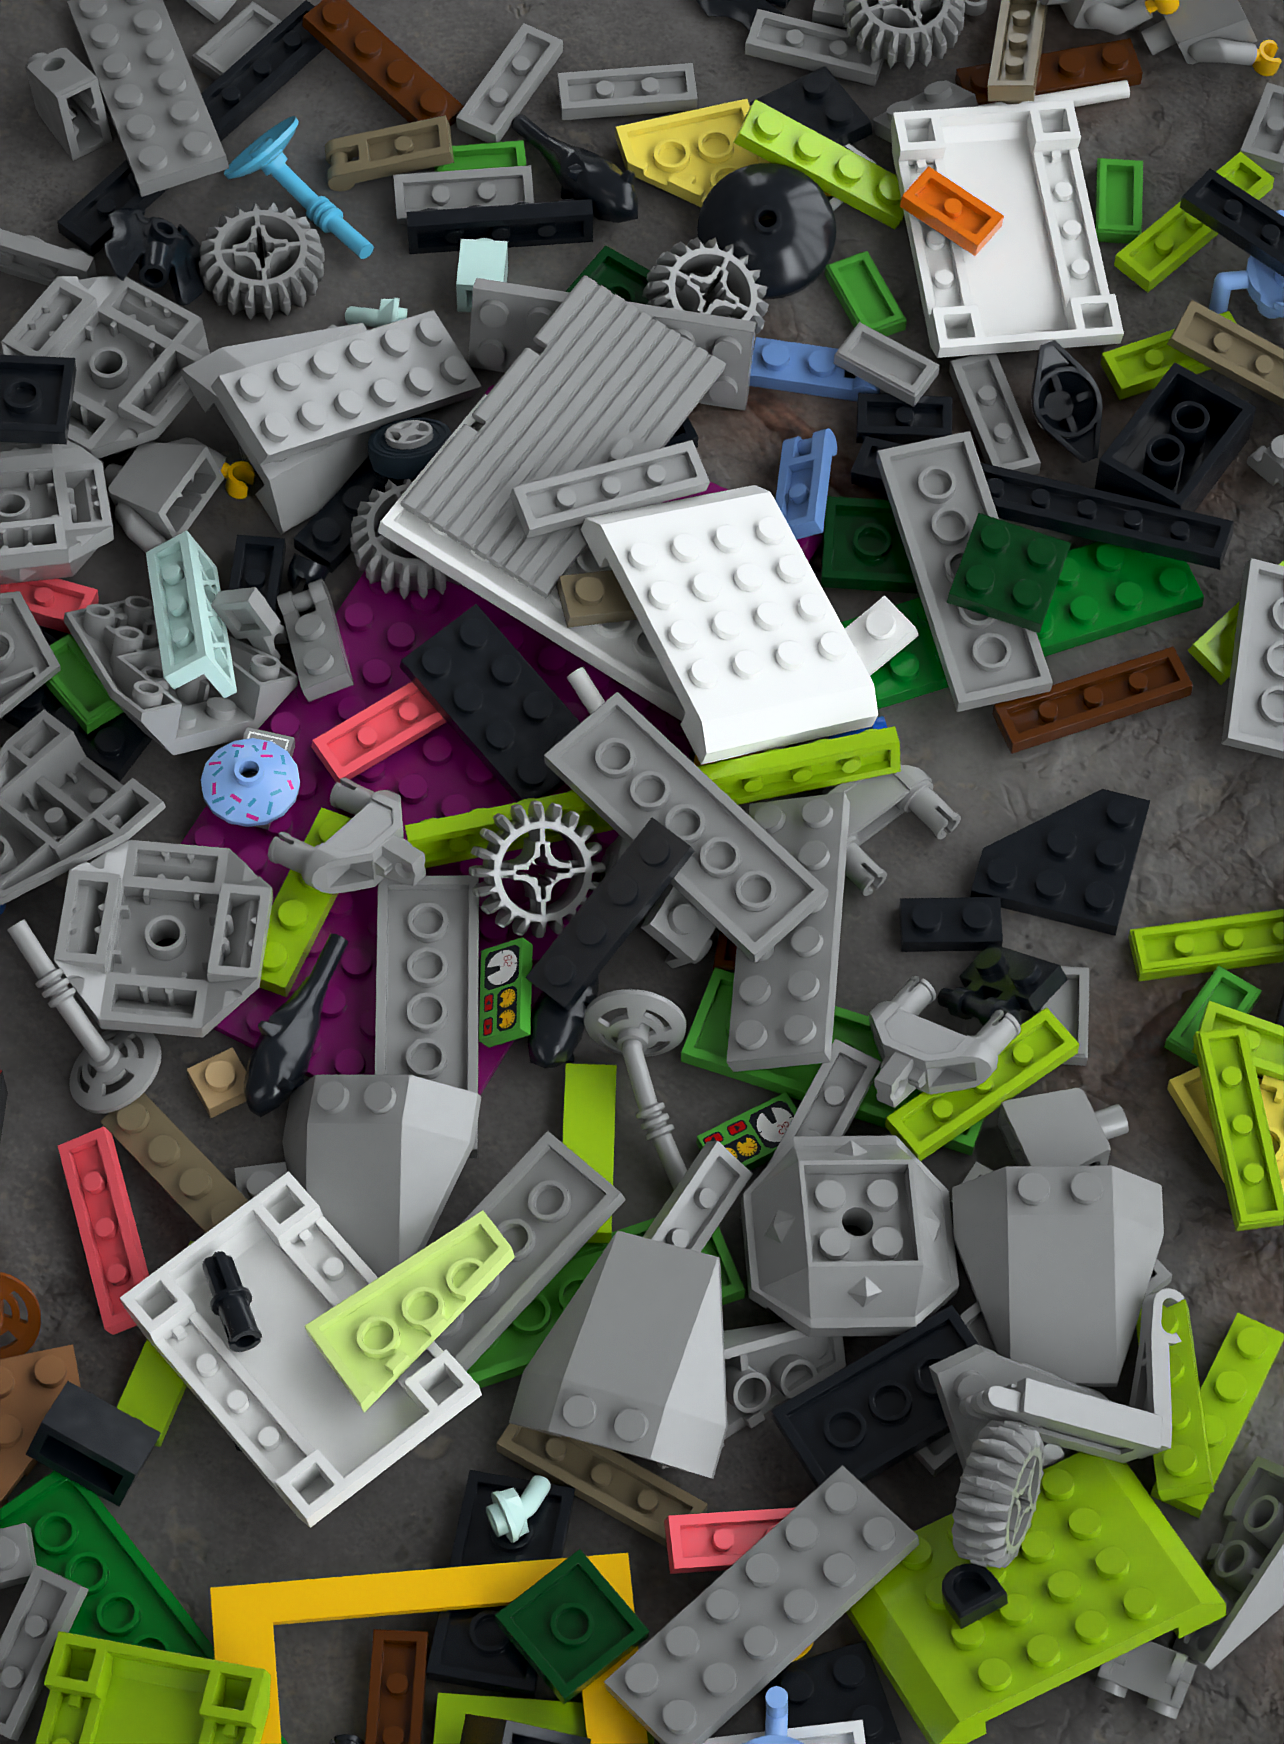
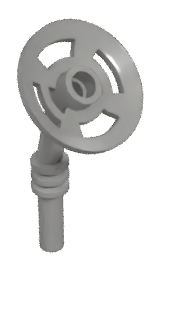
(634, 1044)
(97, 1053)

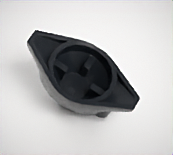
(1067, 402)

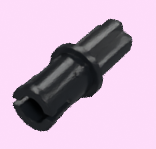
(231, 1302)

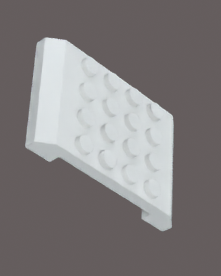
(1044, 265)
(736, 621)
(283, 1395)

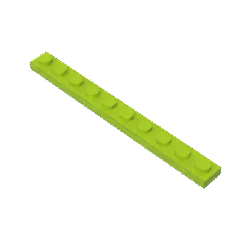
(742, 779)

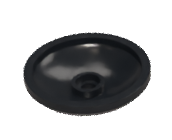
(790, 251)

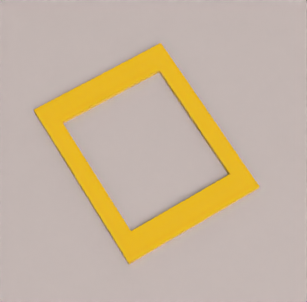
(246, 1616)

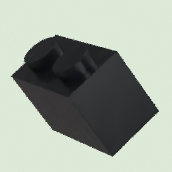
(93, 1443)

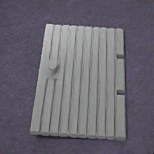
(594, 395)

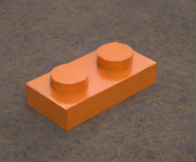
(951, 211)

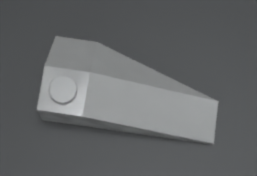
(770, 1366)
(1245, 1565)

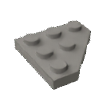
(978, 1370)

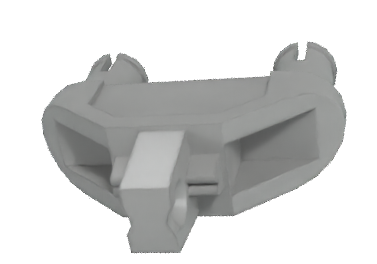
(879, 802)
(361, 851)
(927, 1054)

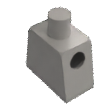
(63, 82)
(1059, 1129)

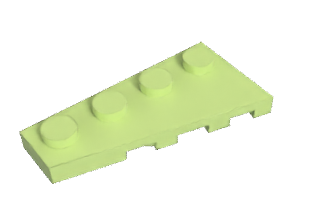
(401, 1313)

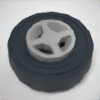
(406, 446)

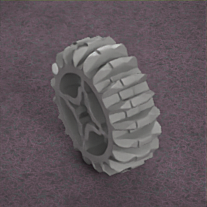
(902, 28)
(290, 258)
(729, 282)
(385, 559)
(535, 846)
(998, 1493)

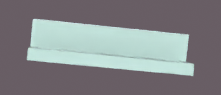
(188, 628)

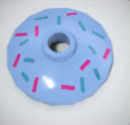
(253, 799)

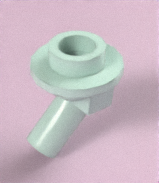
(387, 313)
(510, 1512)

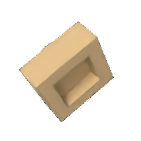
(219, 1082)

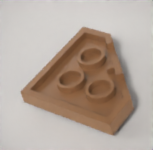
(26, 1394)

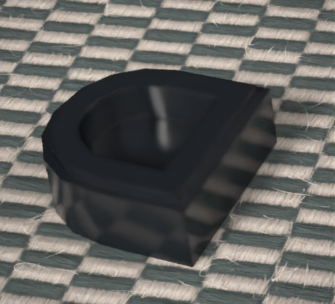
(971, 1593)

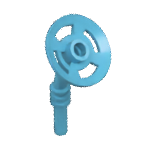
(267, 155)

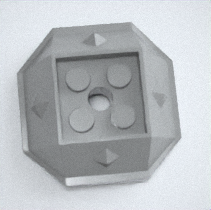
(125, 354)
(50, 510)
(153, 893)
(841, 1282)

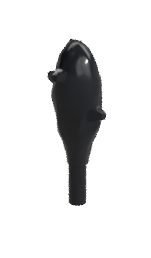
(584, 174)
(556, 1030)
(289, 1036)

